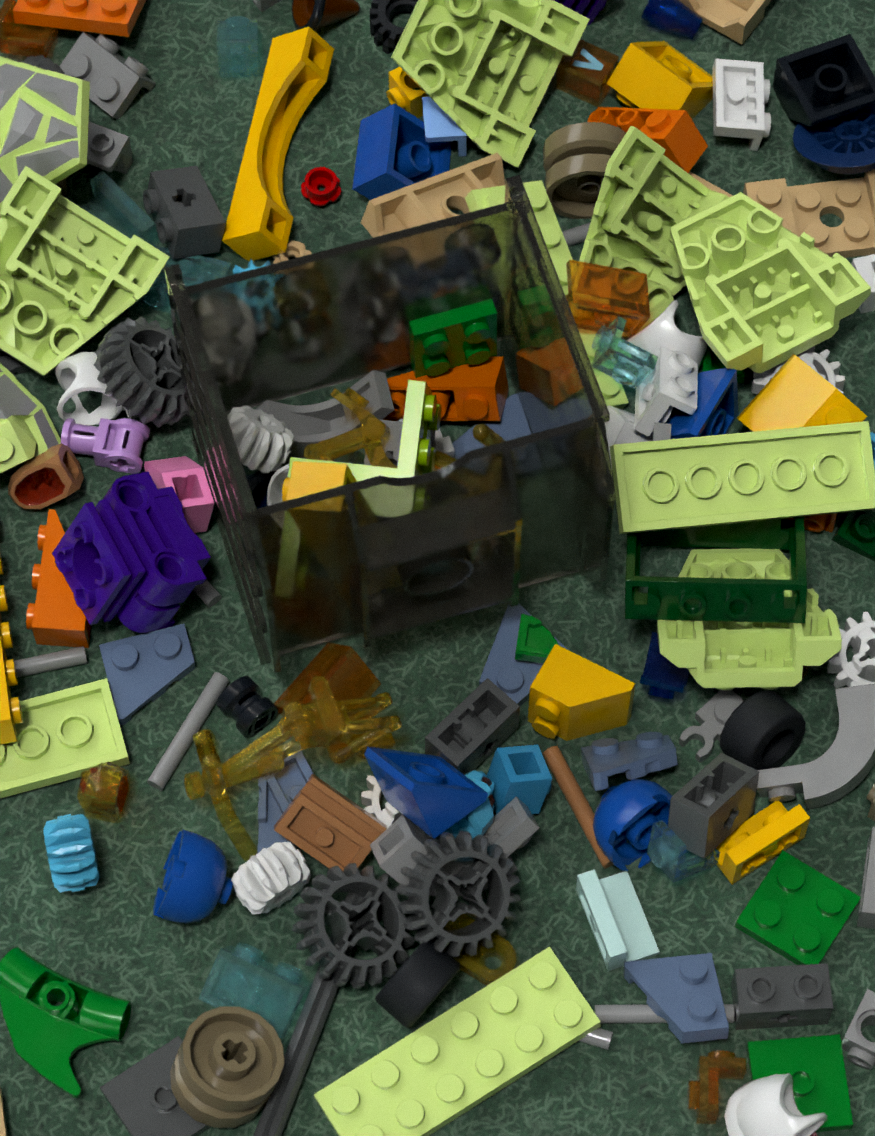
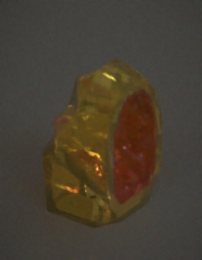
(104, 791)

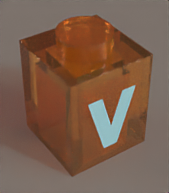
(586, 73)

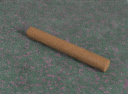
(575, 798)

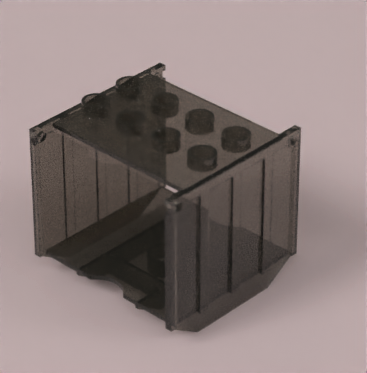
(415, 546)

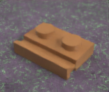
(329, 825)

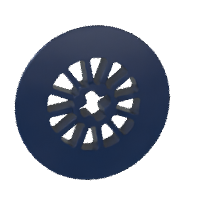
(840, 144)

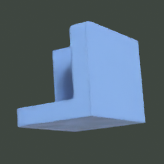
(440, 127)

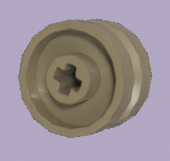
(576, 166)
(227, 1067)

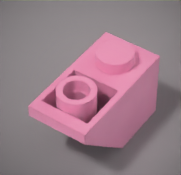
(190, 486)

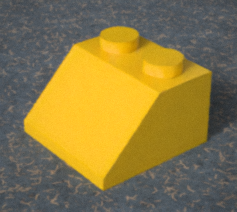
(661, 78)
(798, 399)
(577, 697)

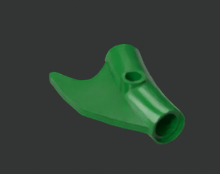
(49, 1033)

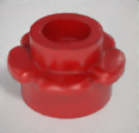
(321, 177)

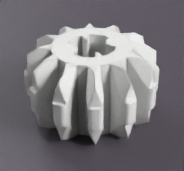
(260, 438)
(271, 877)

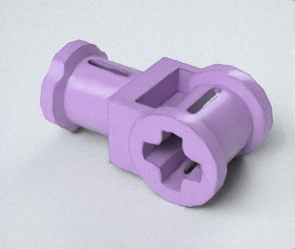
(109, 442)

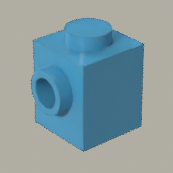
(519, 773)

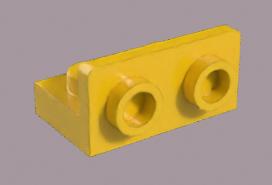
(761, 839)

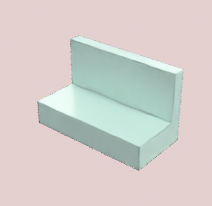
(616, 918)

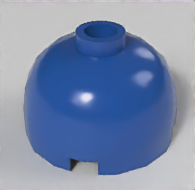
(629, 813)
(192, 880)

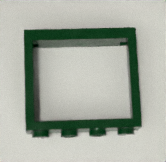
(720, 597)

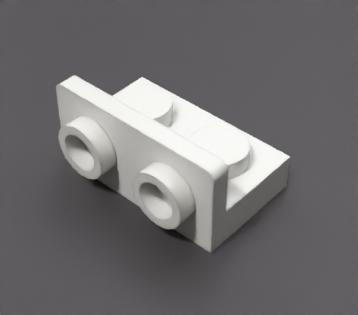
(740, 101)
(668, 386)

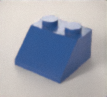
(395, 153)

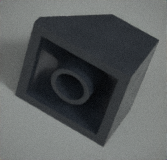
(824, 81)

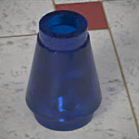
(672, 17)

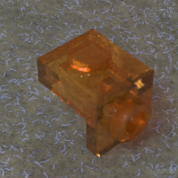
(23, 38)
(704, 1092)

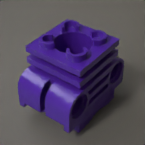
(132, 555)

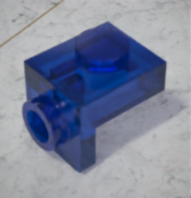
(662, 674)

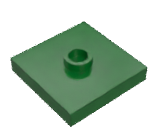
(816, 1074)

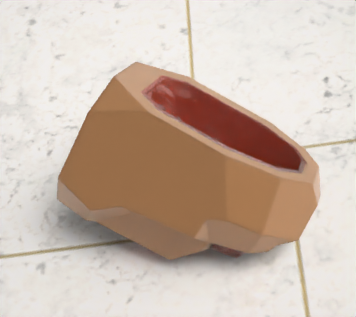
(46, 478)

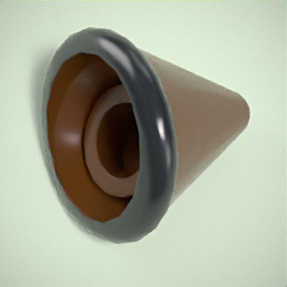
(322, 13)

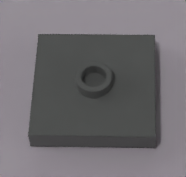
(145, 1097)

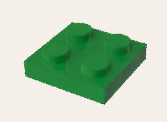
(453, 338)
(797, 911)

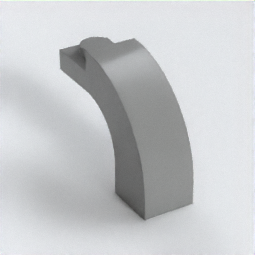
(330, 418)
(840, 766)
(393, 848)

